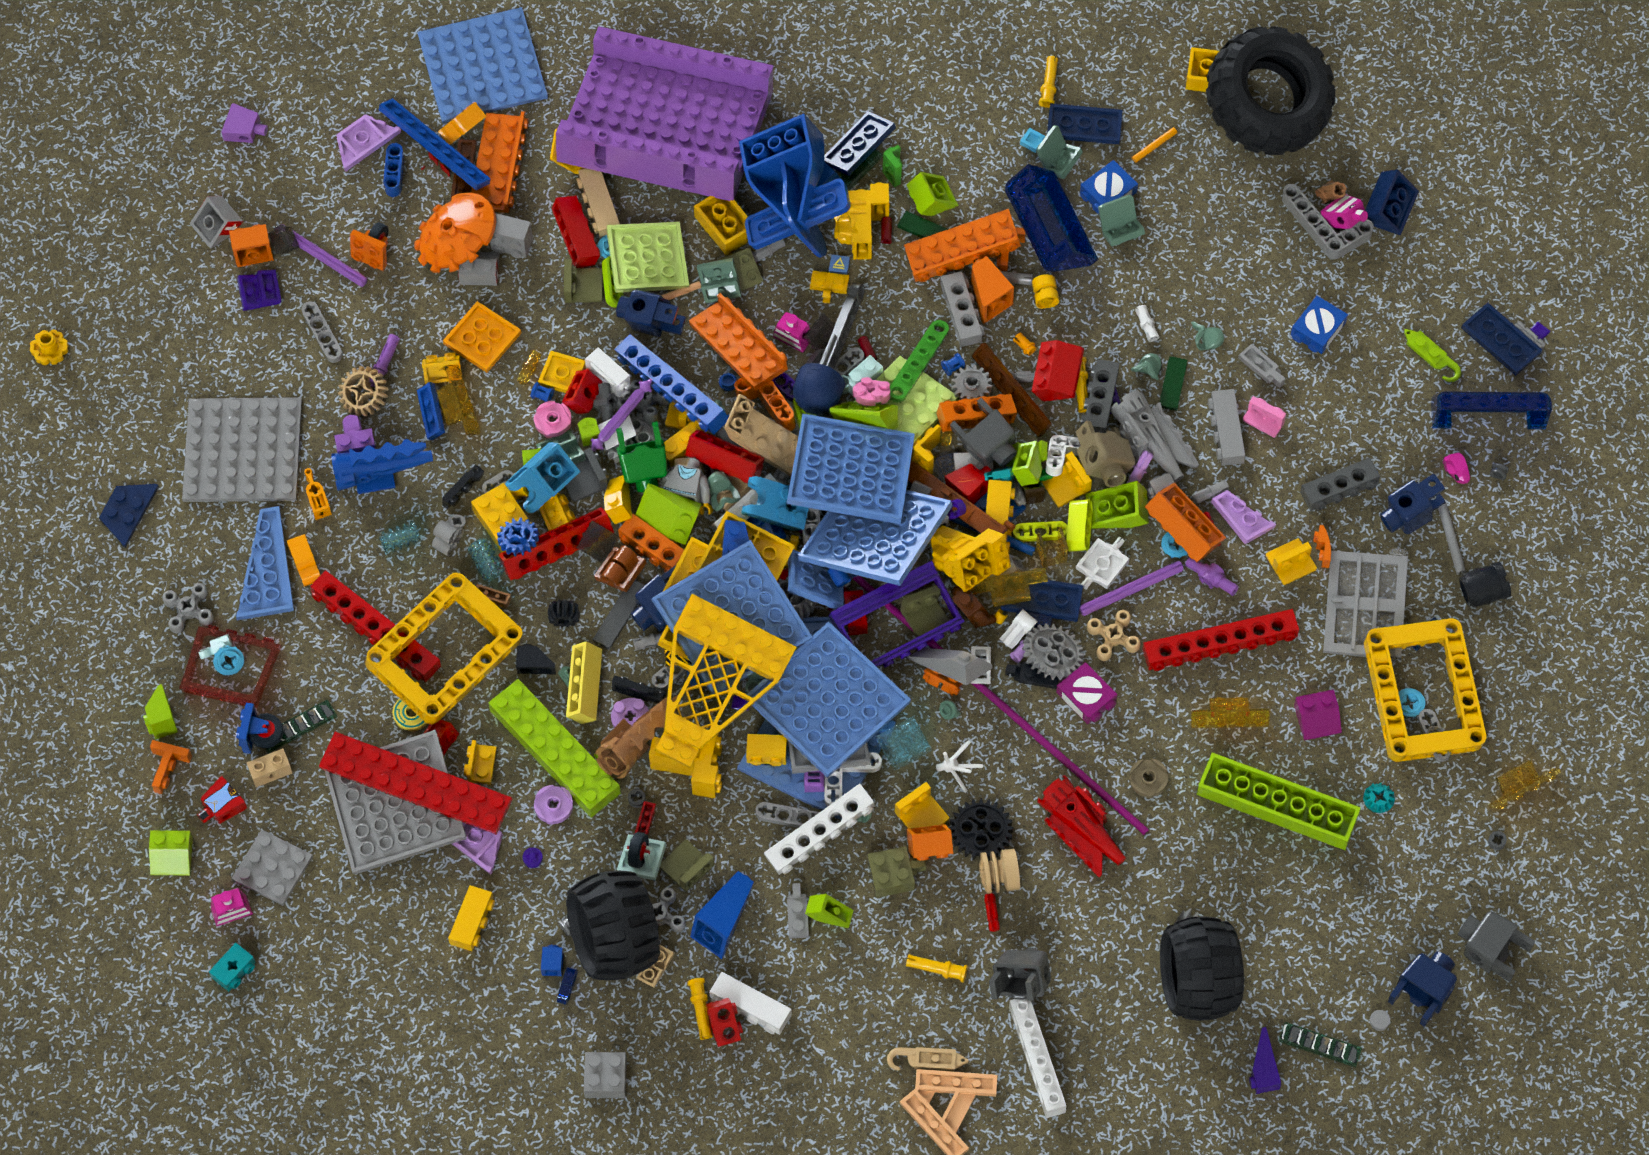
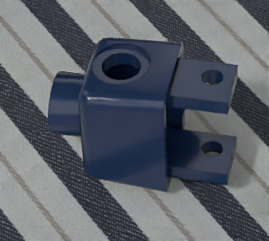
(649, 313)
(1412, 505)
(647, 613)
(1427, 983)

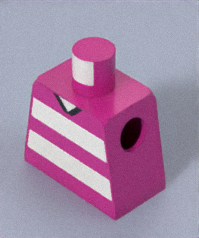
(1344, 212)
(791, 330)
(230, 906)

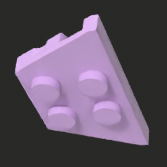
(363, 139)
(480, 846)

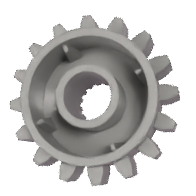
(981, 382)

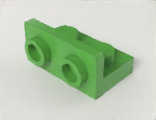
(892, 165)

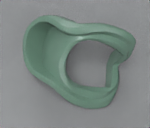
(1211, 337)
(1150, 365)
(719, 482)

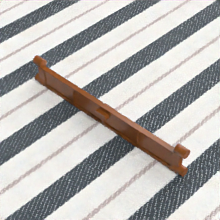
(973, 517)

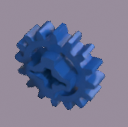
(518, 536)

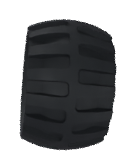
(613, 925)

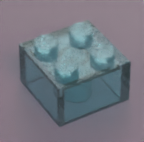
(903, 743)

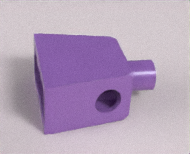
(242, 125)

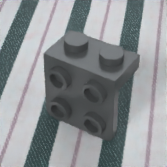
(590, 479)

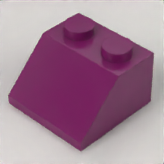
(1318, 714)

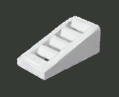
(982, 651)

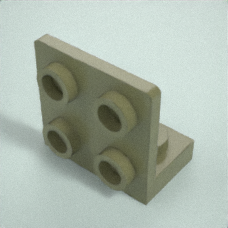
(746, 268)
(582, 283)
(923, 610)
(686, 865)

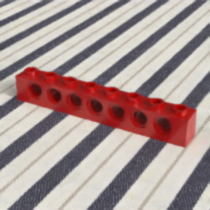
(329, 584)
(1284, 620)

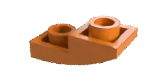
(1323, 544)

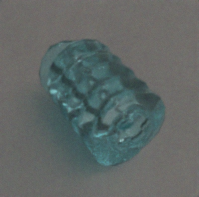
(399, 537)
(485, 559)

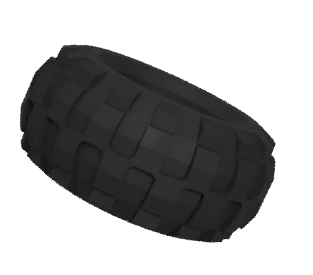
(1295, 62)

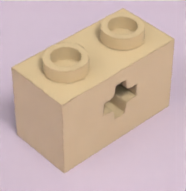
(269, 767)

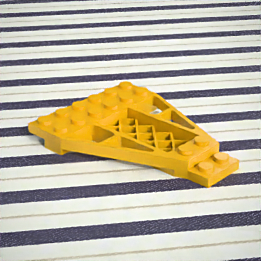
(726, 637)

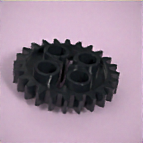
(994, 818)

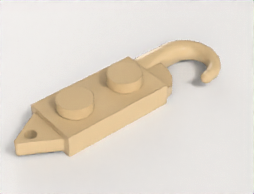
(928, 1058)

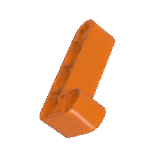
(772, 400)

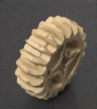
(362, 398)

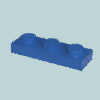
(430, 411)

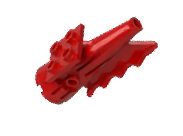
(1082, 827)

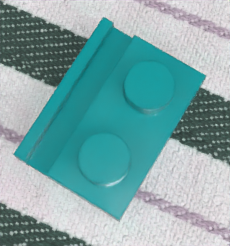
(1003, 474)

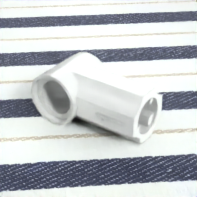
(1020, 626)

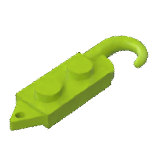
(1431, 353)

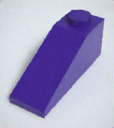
(1264, 1071)

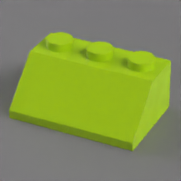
(879, 416)

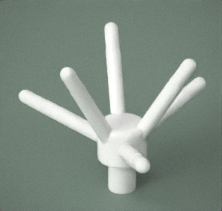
(951, 765)

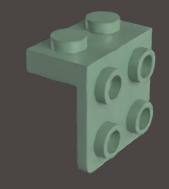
(1057, 154)
(1120, 220)

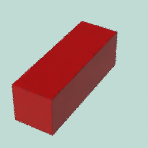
(646, 817)

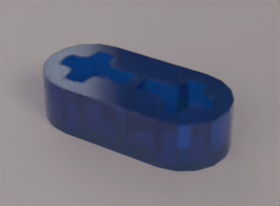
(567, 985)

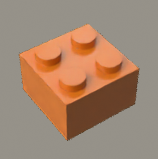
(251, 245)
(929, 841)

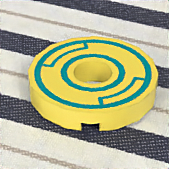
(404, 721)

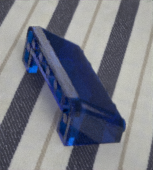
(1049, 220)
(1535, 405)

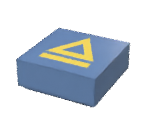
(839, 264)

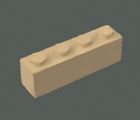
(598, 200)

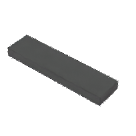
(617, 617)

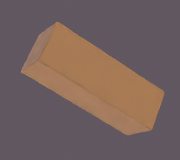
(497, 597)

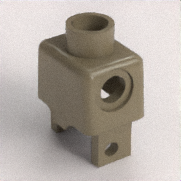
(1113, 456)

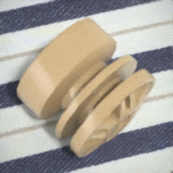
(1000, 871)

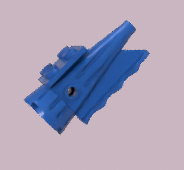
(374, 468)

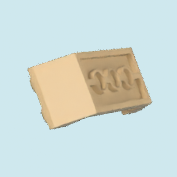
(761, 435)

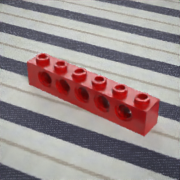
(547, 541)

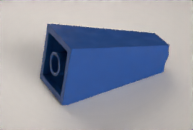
(719, 917)

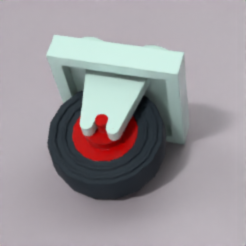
(642, 855)

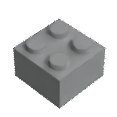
(512, 236)
(605, 1075)

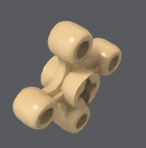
(1108, 631)

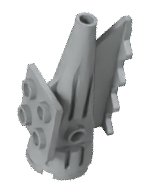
(1153, 432)

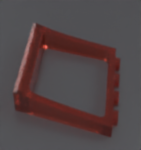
(221, 694)

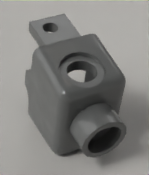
(990, 438)
(1489, 942)
(1020, 974)

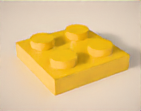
(560, 371)

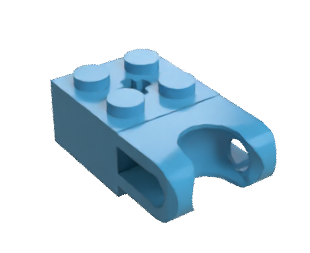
(543, 476)
(772, 505)

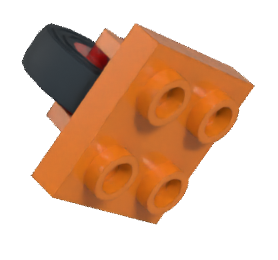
(371, 246)

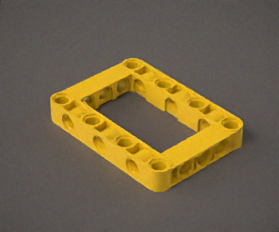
(417, 621)
(1388, 698)

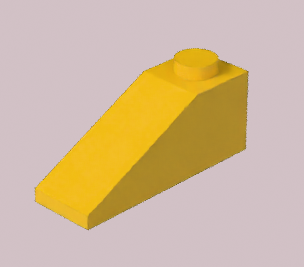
(618, 500)

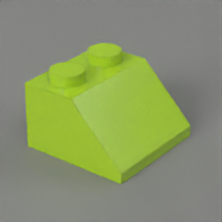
(931, 194)
(159, 715)
(170, 852)

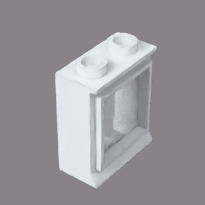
(609, 372)

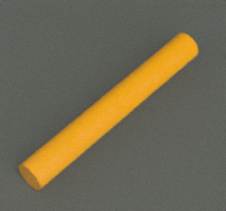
(1155, 144)

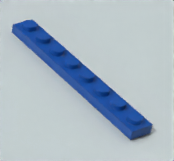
(434, 144)

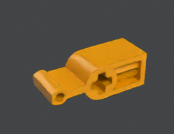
(462, 123)
(316, 499)
(303, 559)

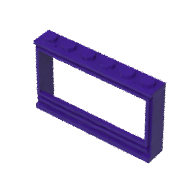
(888, 594)

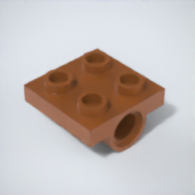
(620, 568)

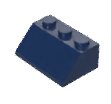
(1391, 201)

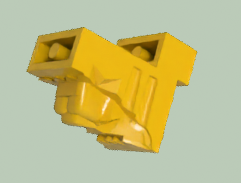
(855, 224)
(969, 557)
(704, 769)

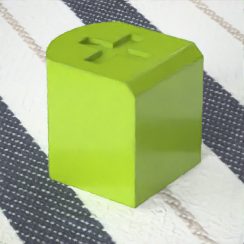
(588, 429)

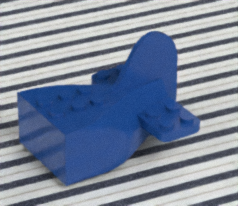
(784, 171)

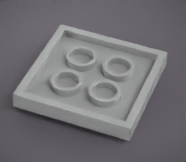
(272, 867)

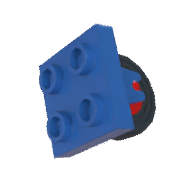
(262, 729)

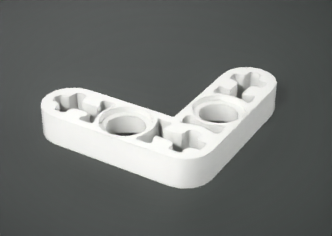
(1058, 447)
(838, 773)

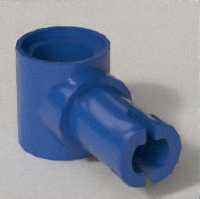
(840, 578)

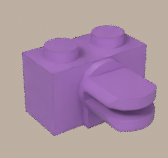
(353, 436)

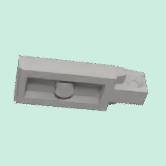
(1262, 365)
(796, 913)

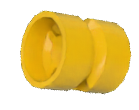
(1045, 291)

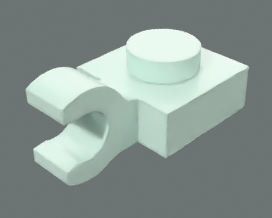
(216, 644)

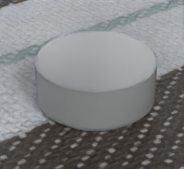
(1379, 1020)

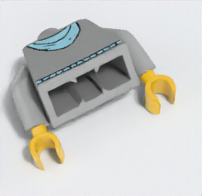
(689, 483)

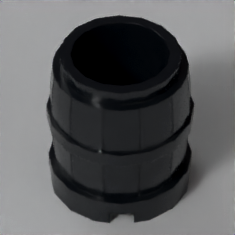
(1485, 585)

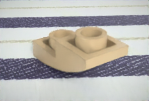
(653, 974)

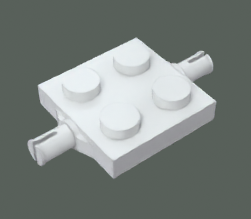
(1102, 563)

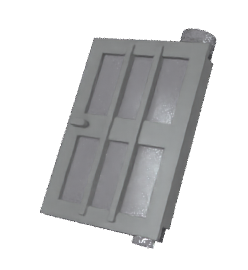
(1364, 595)

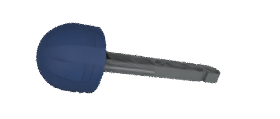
(819, 385)

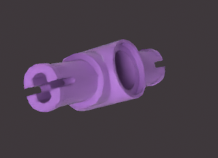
(1212, 575)

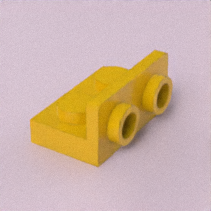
(556, 511)
(480, 763)

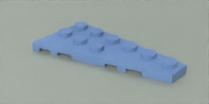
(267, 574)

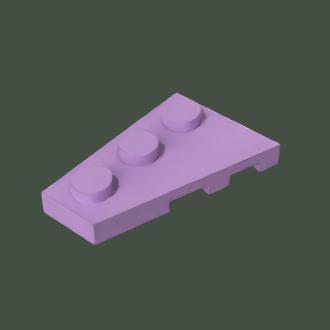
(1242, 519)

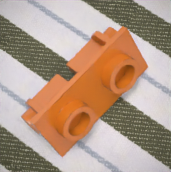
(949, 685)

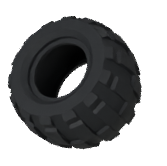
(1201, 968)

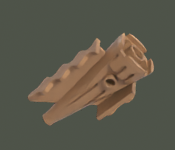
(629, 742)

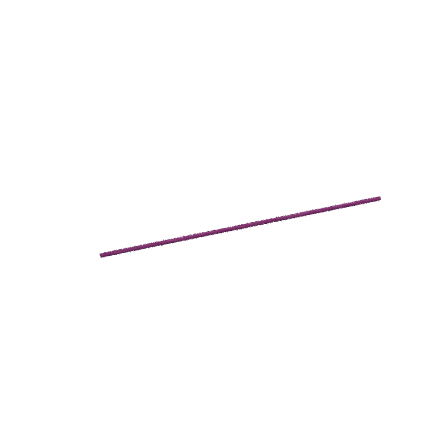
(1026, 726)

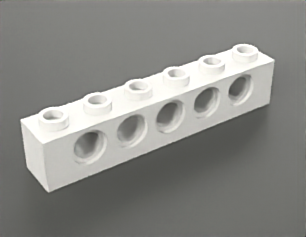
(822, 819)
(1037, 1057)

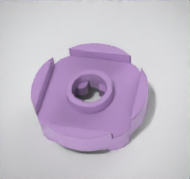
(626, 706)
(555, 794)

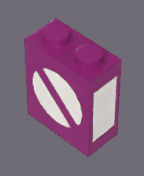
(1087, 693)

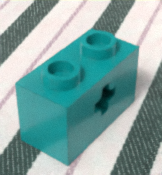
(234, 957)

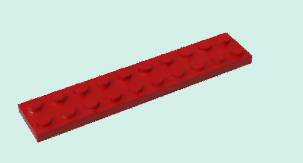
(415, 783)

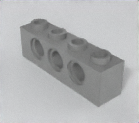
(965, 334)

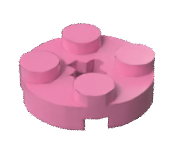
(871, 391)
(555, 428)

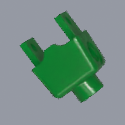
(643, 461)

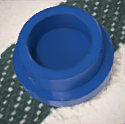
(727, 382)

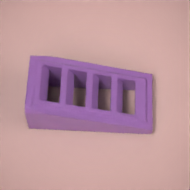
(814, 786)

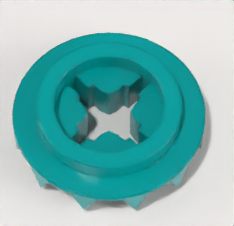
(1381, 805)

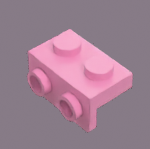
(1264, 416)

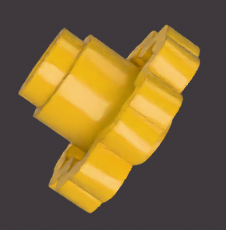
(49, 347)

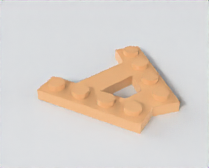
(964, 1087)

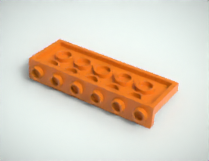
(499, 157)
(962, 245)
(739, 343)

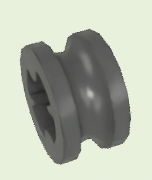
(1499, 471)
(633, 793)
(1499, 834)

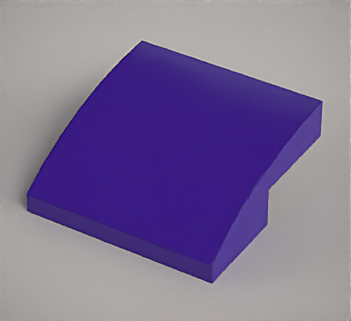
(259, 290)

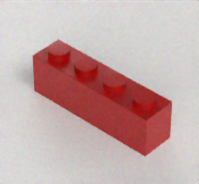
(575, 231)
(724, 456)

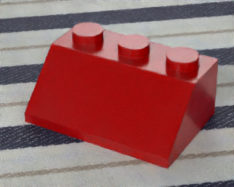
(1057, 370)

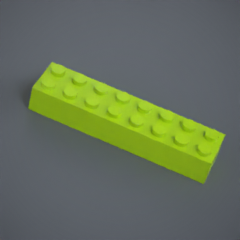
(554, 748)
(1278, 801)

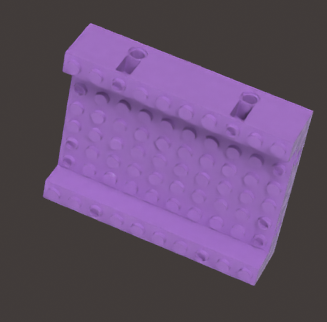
(665, 113)

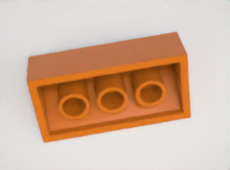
(1185, 522)

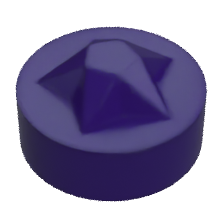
(532, 857)

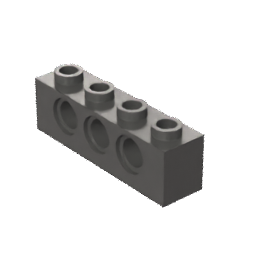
(1105, 371)
(1364, 470)

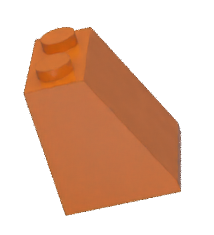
(991, 289)

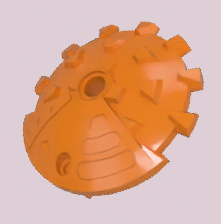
(456, 232)

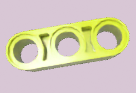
(1079, 525)

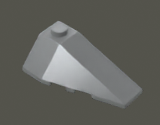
(952, 663)

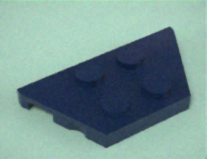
(126, 509)

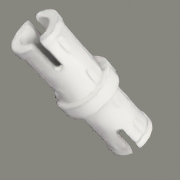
(1147, 323)

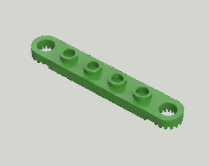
(918, 360)

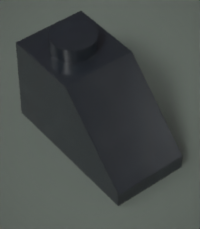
(533, 661)

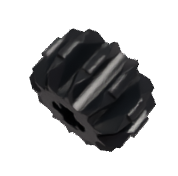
(563, 613)

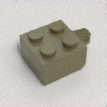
(893, 871)

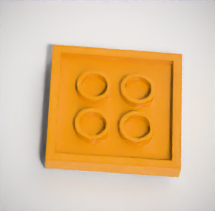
(482, 337)

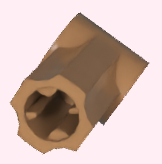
(1331, 191)

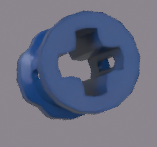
(953, 364)
(542, 392)

